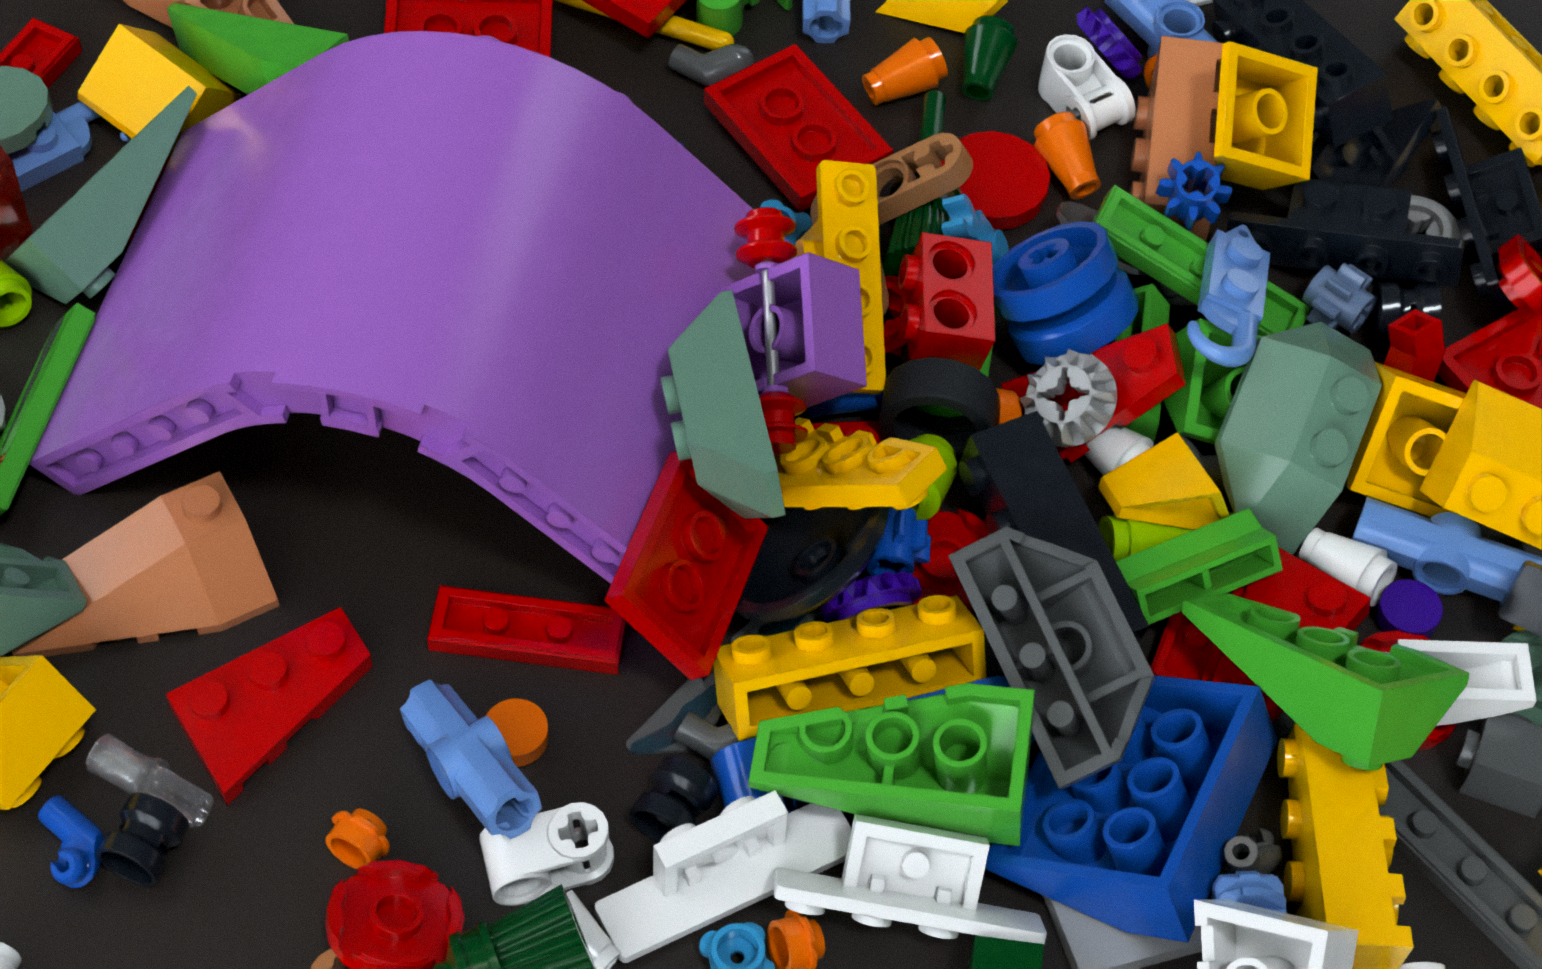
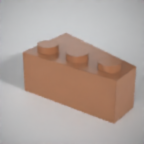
(1176, 117)

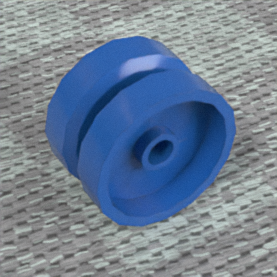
(1063, 292)

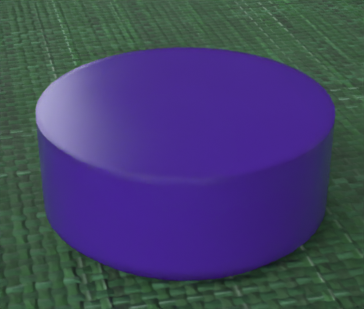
(1409, 608)

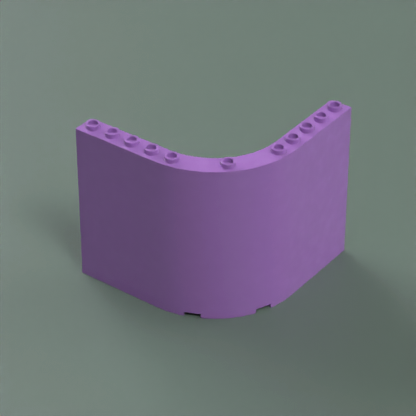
(422, 252)

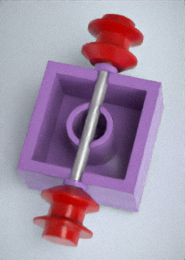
(797, 324)

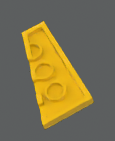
(856, 470)

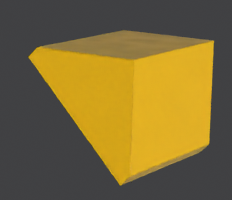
(142, 75)

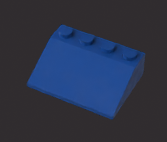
(1156, 825)

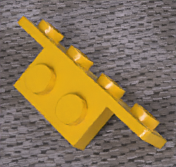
(850, 235)

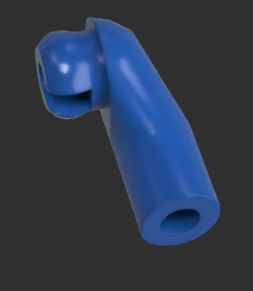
(79, 844)

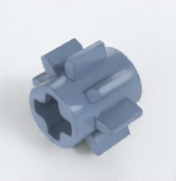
(1340, 298)

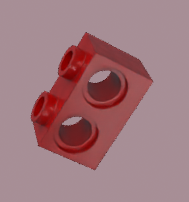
(948, 299)

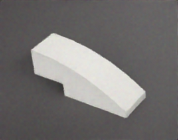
(1497, 680)

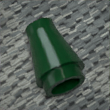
(987, 53)

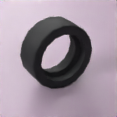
(939, 384)

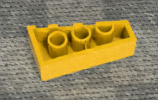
(1342, 849)

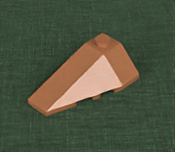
(164, 571)

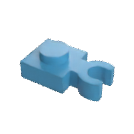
(972, 225)

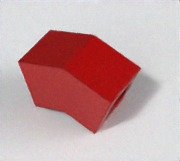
(1416, 345)

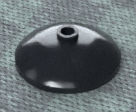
(809, 560)

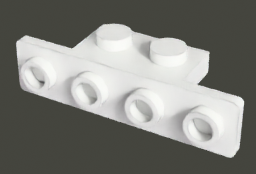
(720, 869)
(909, 878)

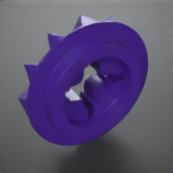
(1110, 41)
(878, 591)

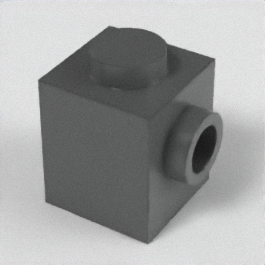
(1503, 763)

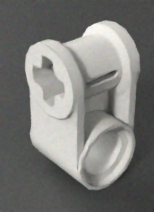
(1082, 83)
(547, 855)

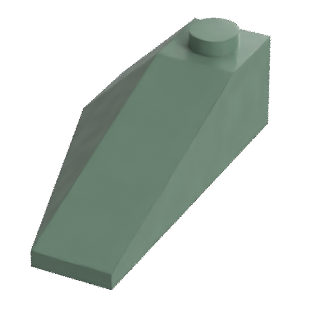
(93, 227)

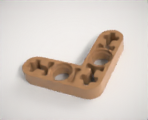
(933, 182)

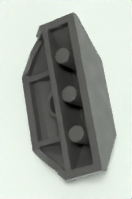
(1065, 639)

